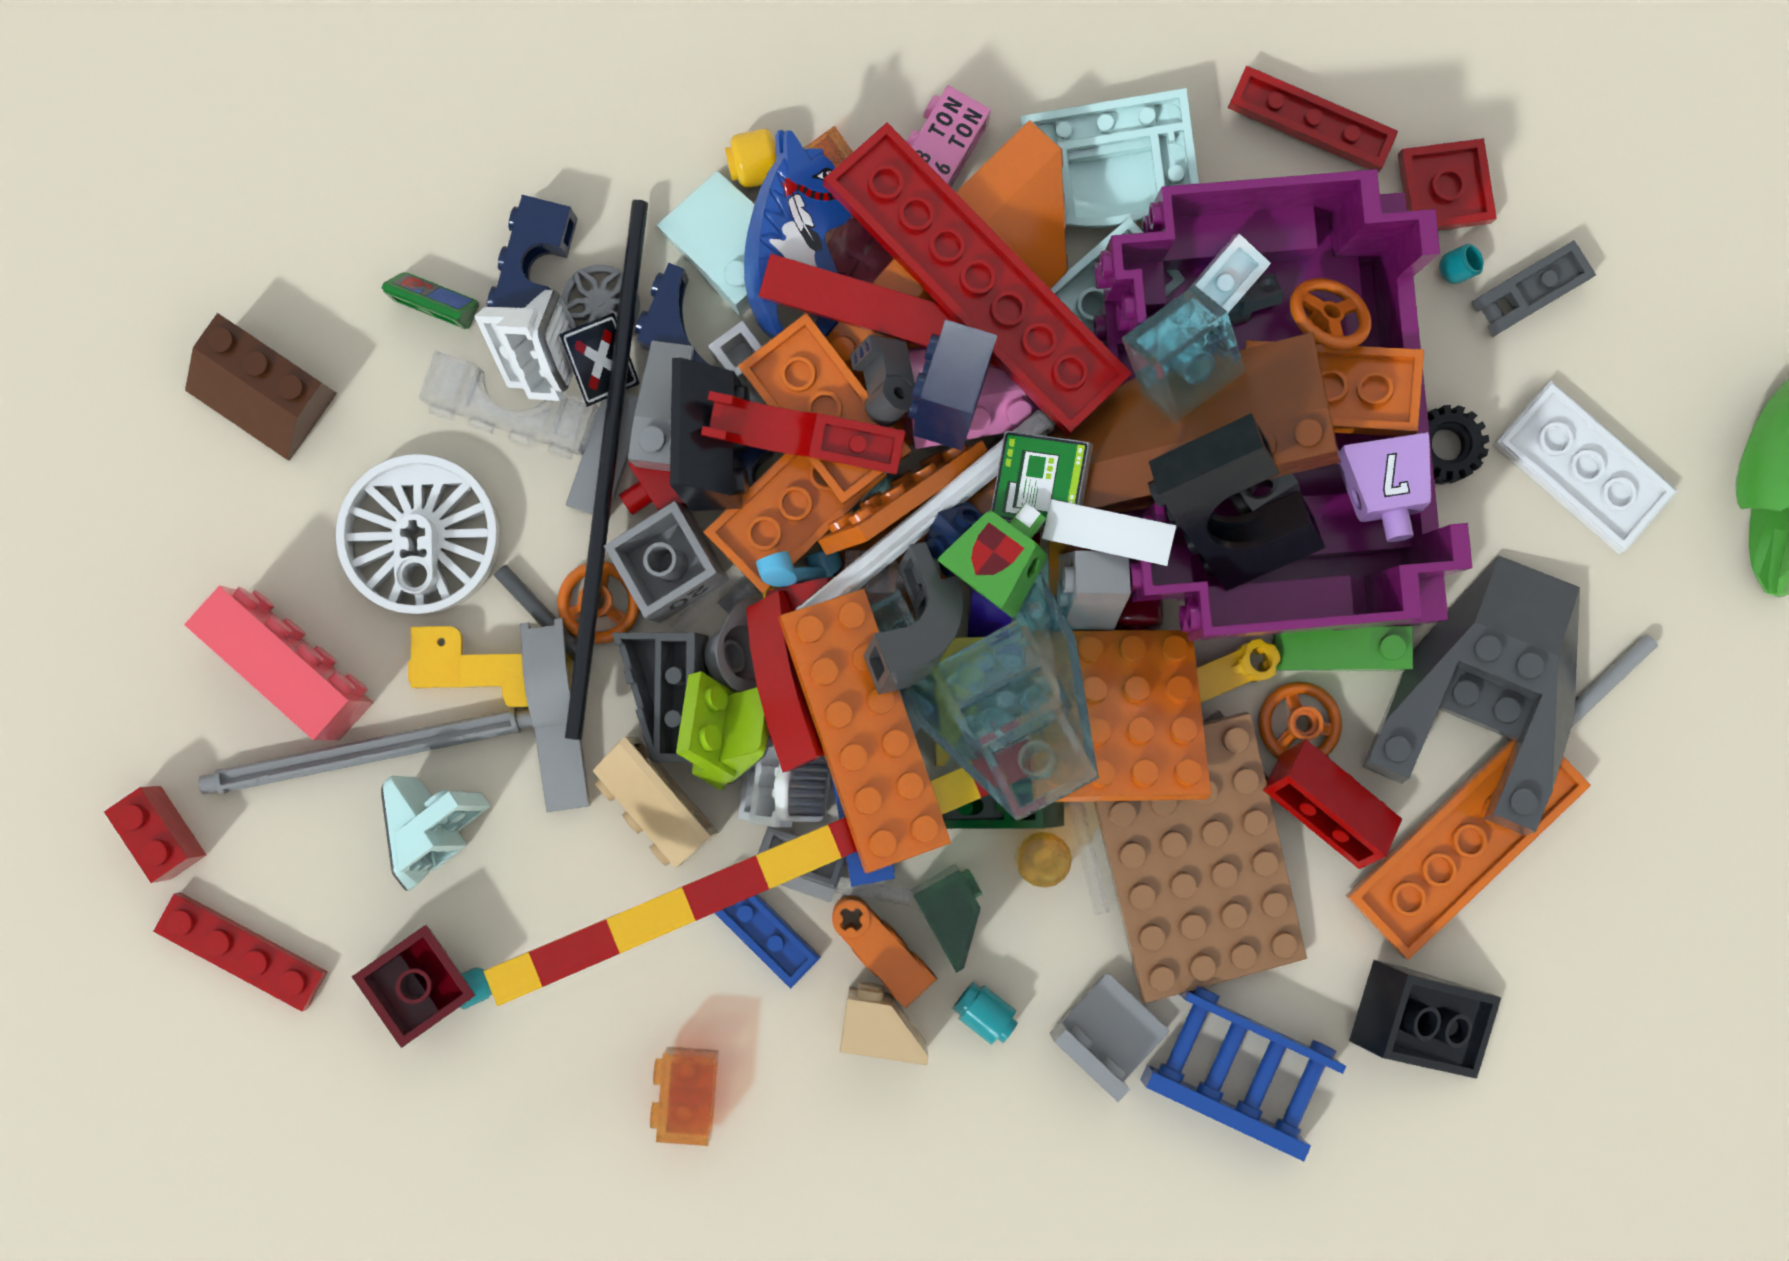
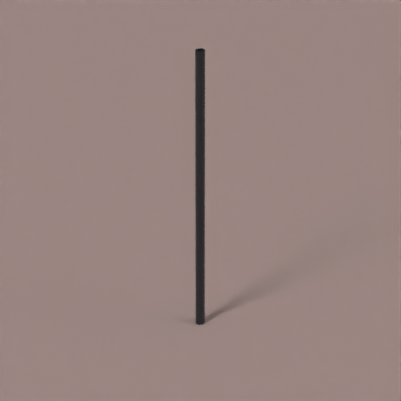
(606, 471)

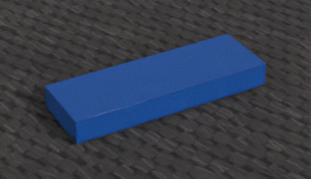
(770, 938)

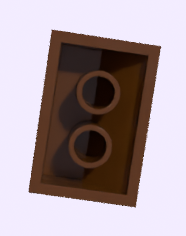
(255, 387)

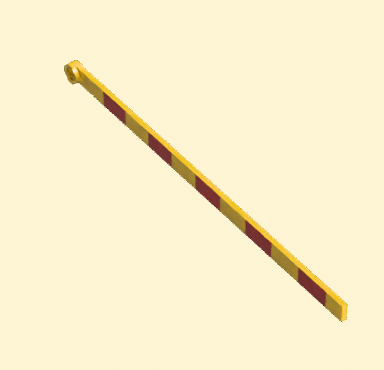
(776, 866)

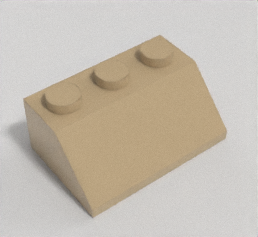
(653, 802)

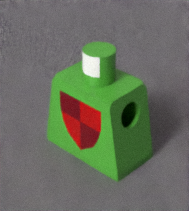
(999, 557)

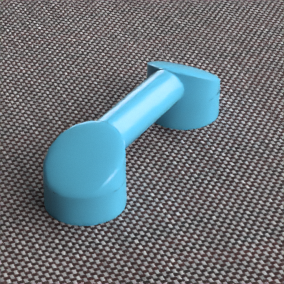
(779, 570)

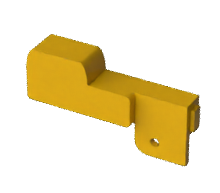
(448, 668)

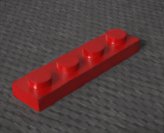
(1312, 119)
(240, 951)

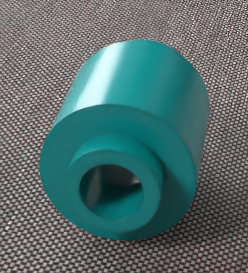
(986, 1013)

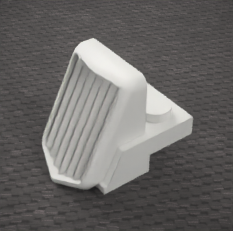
(786, 797)

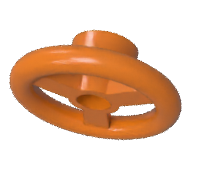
(1326, 316)
(570, 614)
(1316, 725)

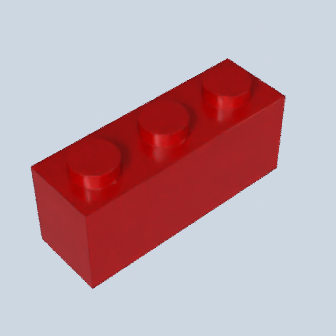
(1333, 804)

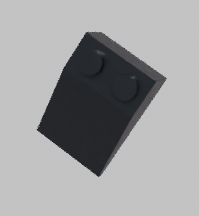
(1424, 1020)

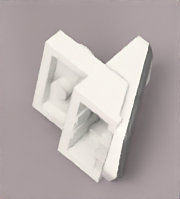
(529, 345)

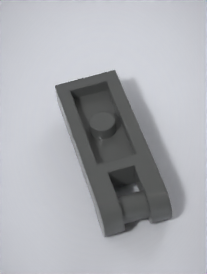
(1535, 287)

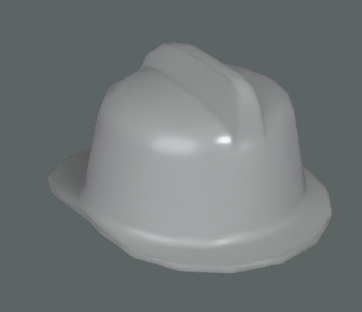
(729, 653)

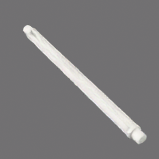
(921, 520)

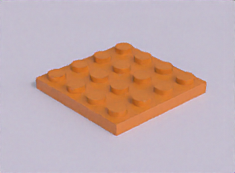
(1143, 716)

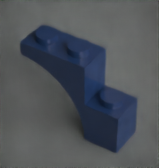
(665, 316)

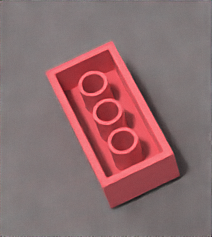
(280, 662)

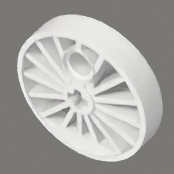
(417, 472)

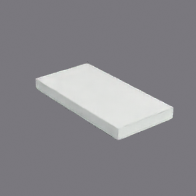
(1585, 467)

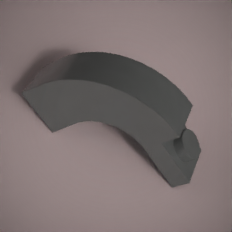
(912, 652)

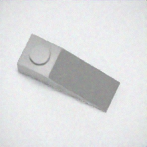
(652, 416)

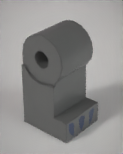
(886, 377)

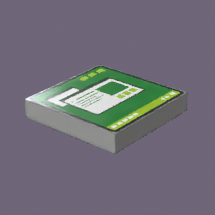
(1039, 470)

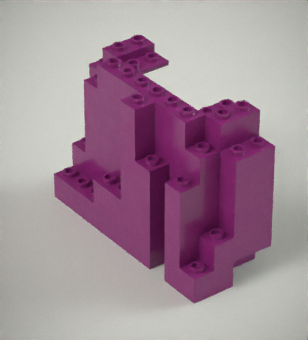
(1306, 230)

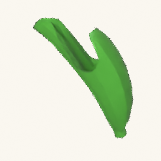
(1764, 489)

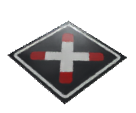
(590, 357)

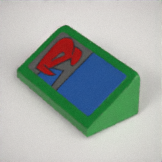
(431, 299)

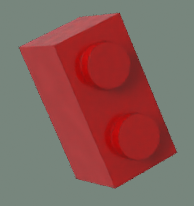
(155, 833)

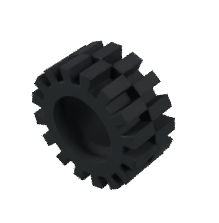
(1471, 443)

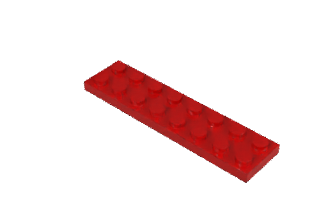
(976, 277)

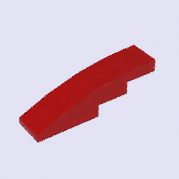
(779, 685)

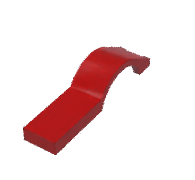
(804, 434)

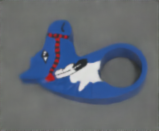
(791, 222)

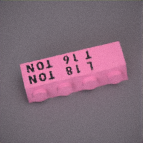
(950, 132)

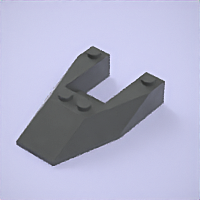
(1504, 666)

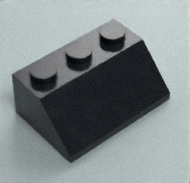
(704, 469)

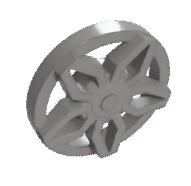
(598, 300)

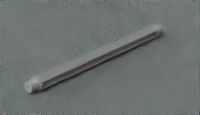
(365, 751)

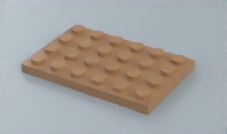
(1205, 877)

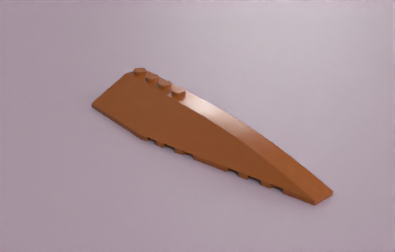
(1279, 388)

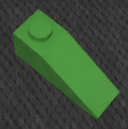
(1346, 650)

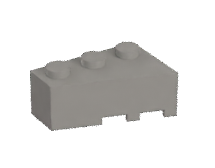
(1092, 589)

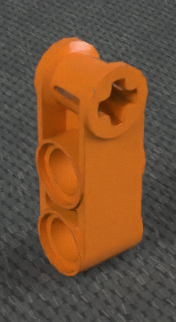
(883, 951)

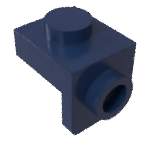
(948, 527)

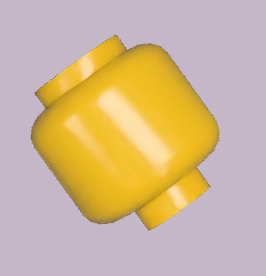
(751, 156)

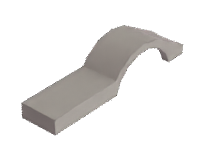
(548, 703)

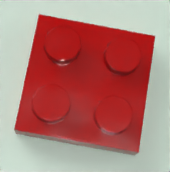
(1451, 180)

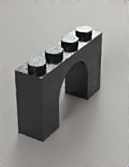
(1207, 472)

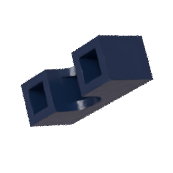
(537, 231)

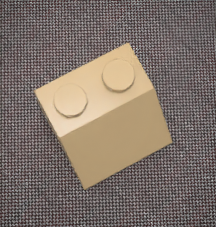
(880, 1027)

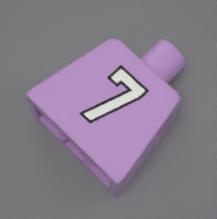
(1388, 481)

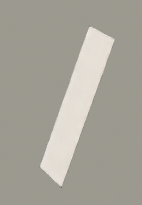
(1109, 532)

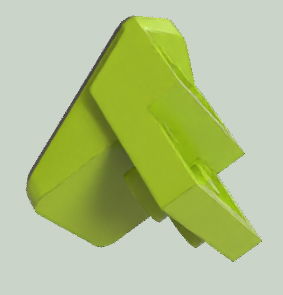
(721, 730)

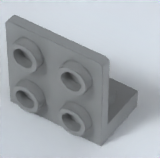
(1109, 1034)

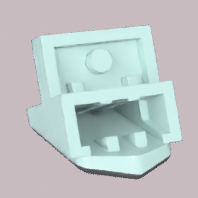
(424, 827)

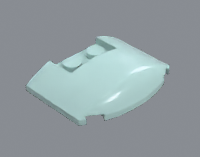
(1120, 154)

